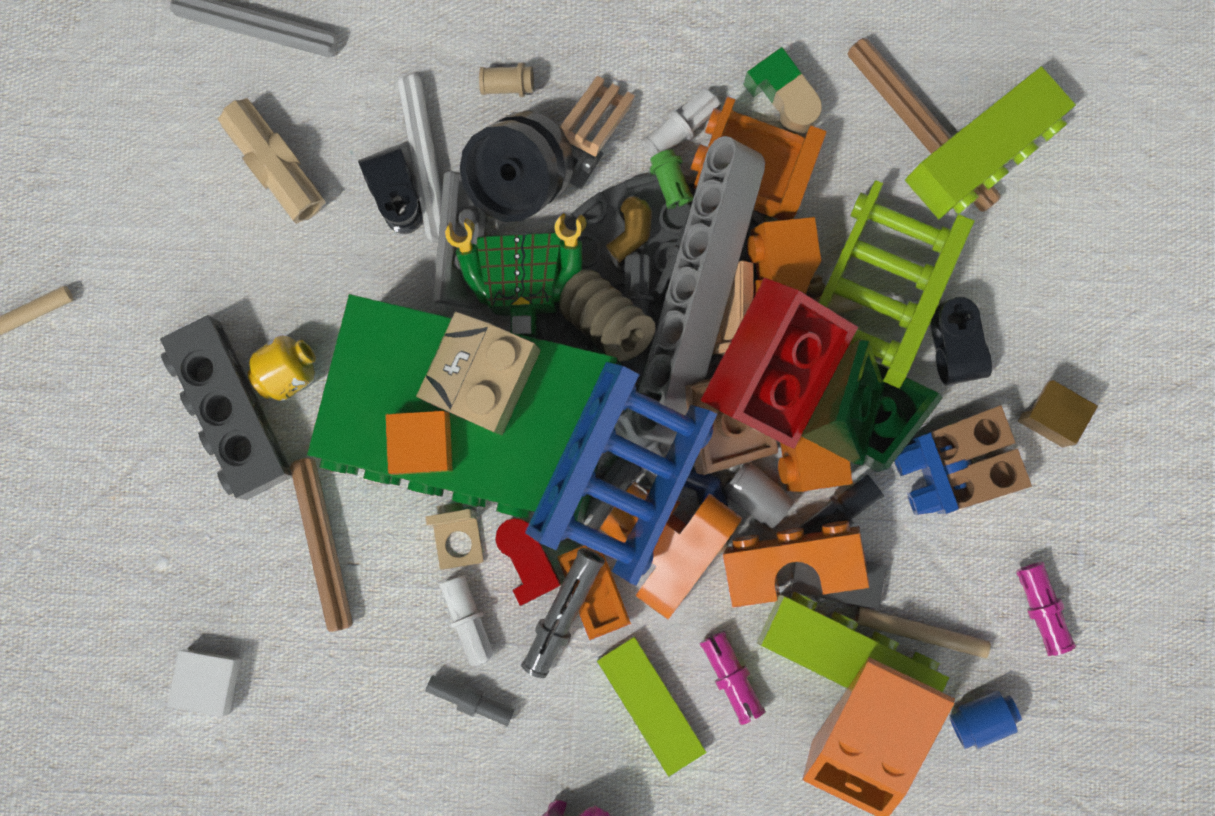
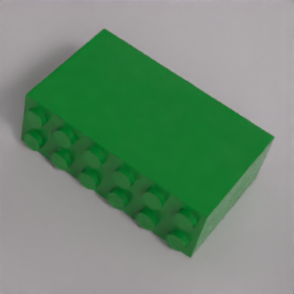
(379, 371)

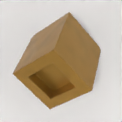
(1059, 414)

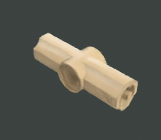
(271, 160)

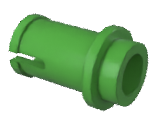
(671, 178)

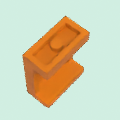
(786, 156)

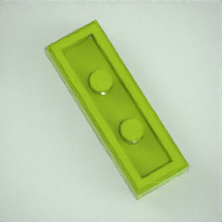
(651, 706)

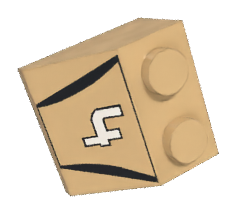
(479, 372)

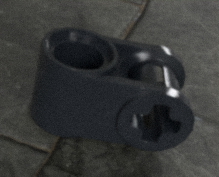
(392, 185)
(961, 347)

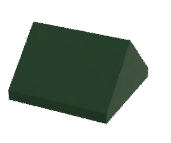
(849, 405)
(898, 420)

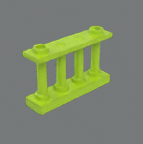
(929, 279)

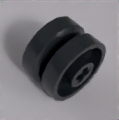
(516, 166)

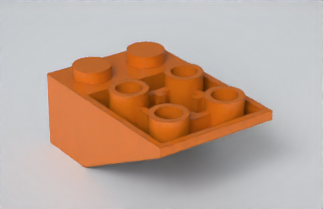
(876, 738)

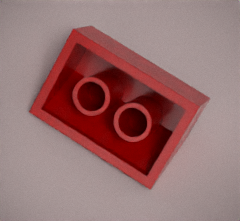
(779, 362)

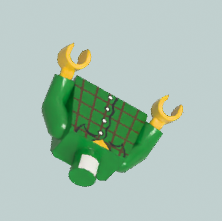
(520, 272)

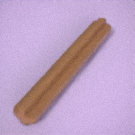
(321, 544)

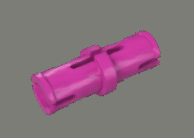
(1045, 609)
(732, 678)

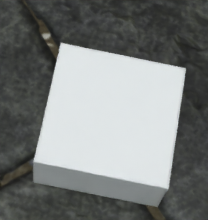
(204, 682)

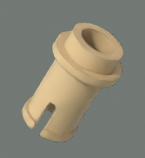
(506, 80)

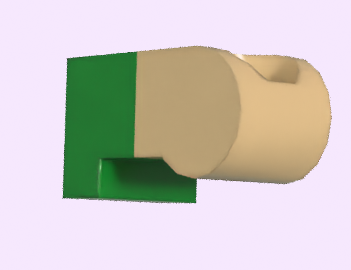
(786, 90)

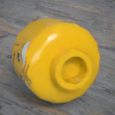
(281, 368)

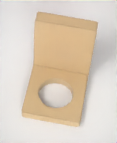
(451, 519)

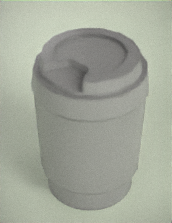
(758, 495)

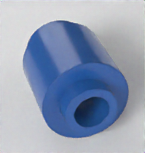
(985, 720)

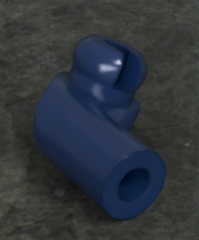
(706, 485)

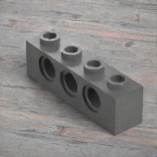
(182, 356)

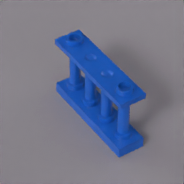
(576, 475)

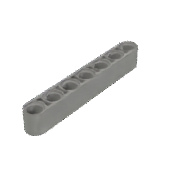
(700, 280)

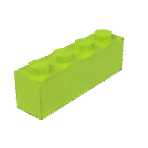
(990, 142)
(833, 645)

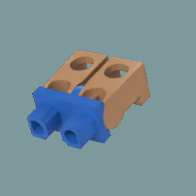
(948, 469)

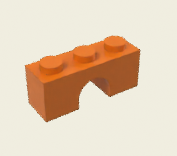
(834, 554)

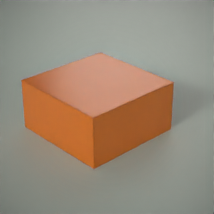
(419, 442)

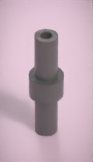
(469, 700)

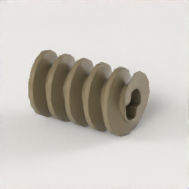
(605, 316)

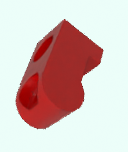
(528, 559)

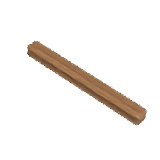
(909, 107)

